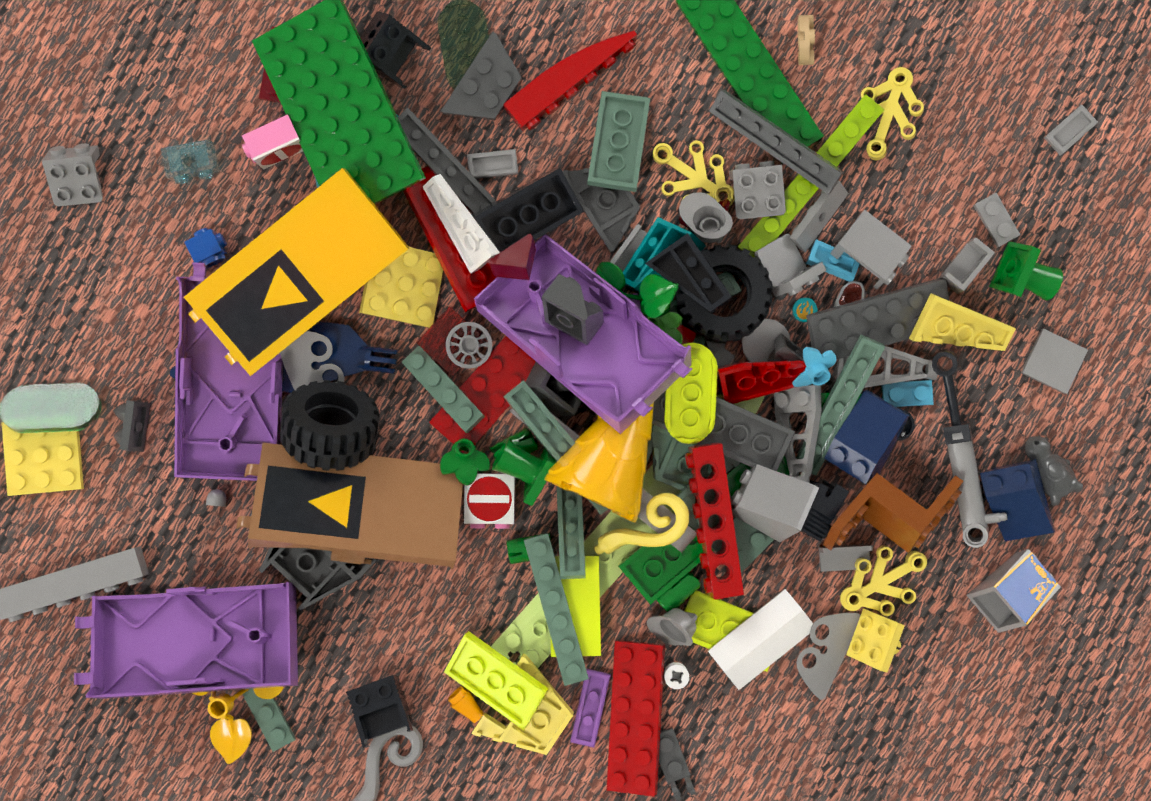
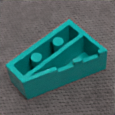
(658, 238)

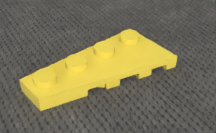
(957, 325)

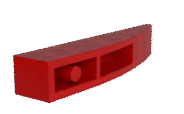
(563, 80)

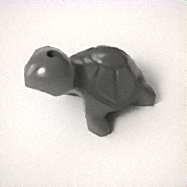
(1055, 471)

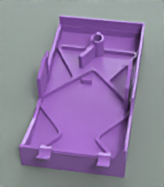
(623, 363)
(219, 406)
(192, 641)

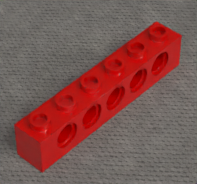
(731, 582)

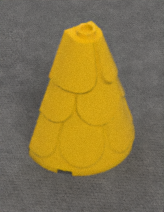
(607, 466)

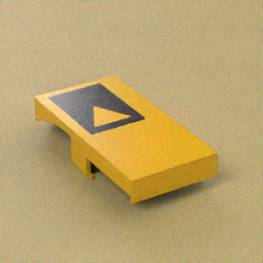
(296, 272)

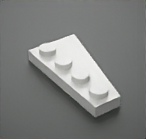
(461, 226)

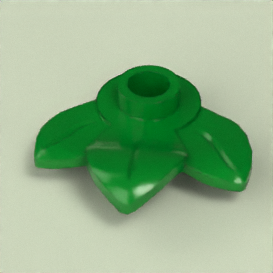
(464, 465)

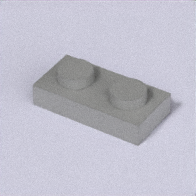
(996, 220)

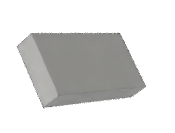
(1070, 129)
(493, 164)

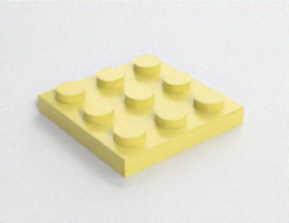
(405, 289)
(42, 461)

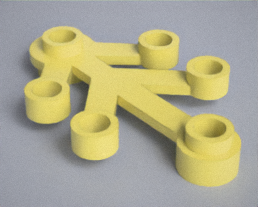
(892, 108)
(696, 178)
(880, 582)

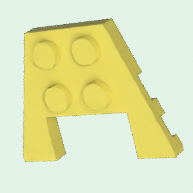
(544, 726)

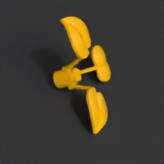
(229, 735)

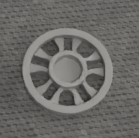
(468, 345)

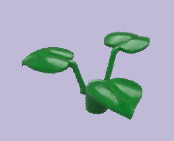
(654, 290)

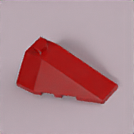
(756, 379)

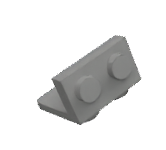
(73, 175)
(758, 190)
(787, 267)

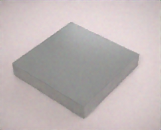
(1054, 361)

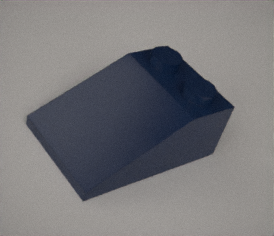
(866, 437)
(1021, 495)

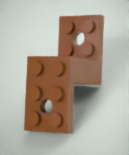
(893, 513)

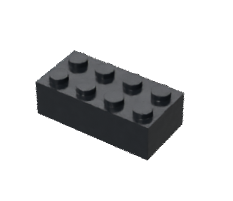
(530, 210)

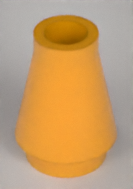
(464, 703)

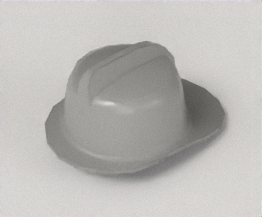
(705, 217)
(674, 627)

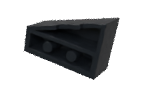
(689, 269)

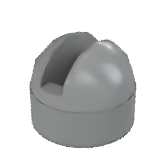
(216, 498)

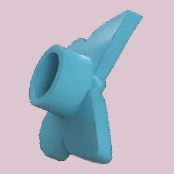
(816, 367)

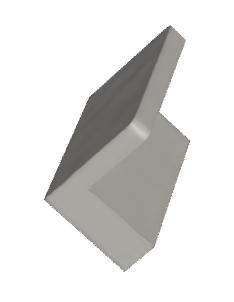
(629, 247)
(843, 557)

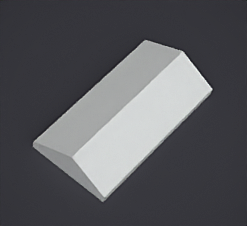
(761, 639)

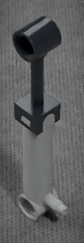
(963, 461)

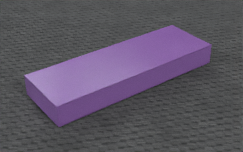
(590, 708)

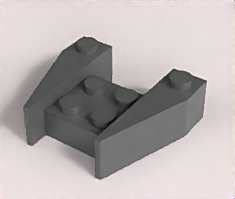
(313, 571)

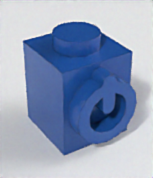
(207, 247)

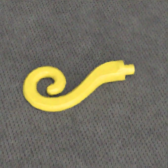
(619, 537)

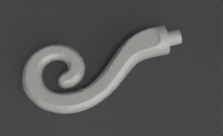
(372, 768)

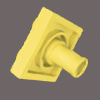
(875, 640)

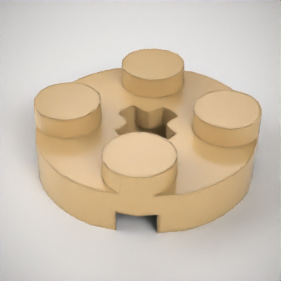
(806, 39)

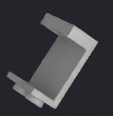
(873, 247)

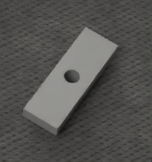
(817, 217)

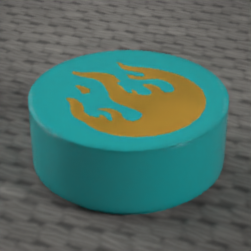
(802, 308)

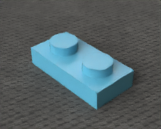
(843, 268)
(908, 393)

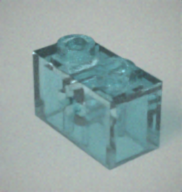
(178, 156)

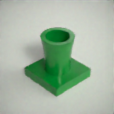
(1020, 271)
(524, 466)

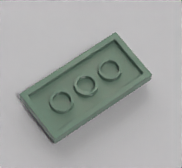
(618, 141)
(749, 539)

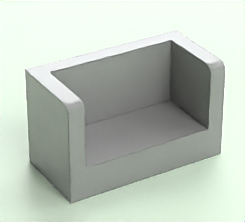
(967, 265)

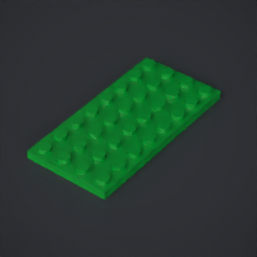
(338, 101)

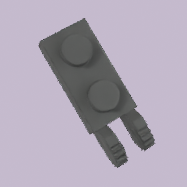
(673, 762)

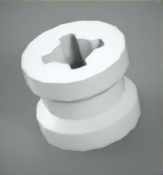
(674, 671)

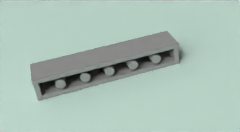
(72, 582)

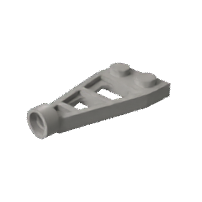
(915, 368)
(798, 400)

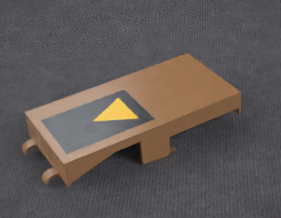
(361, 512)

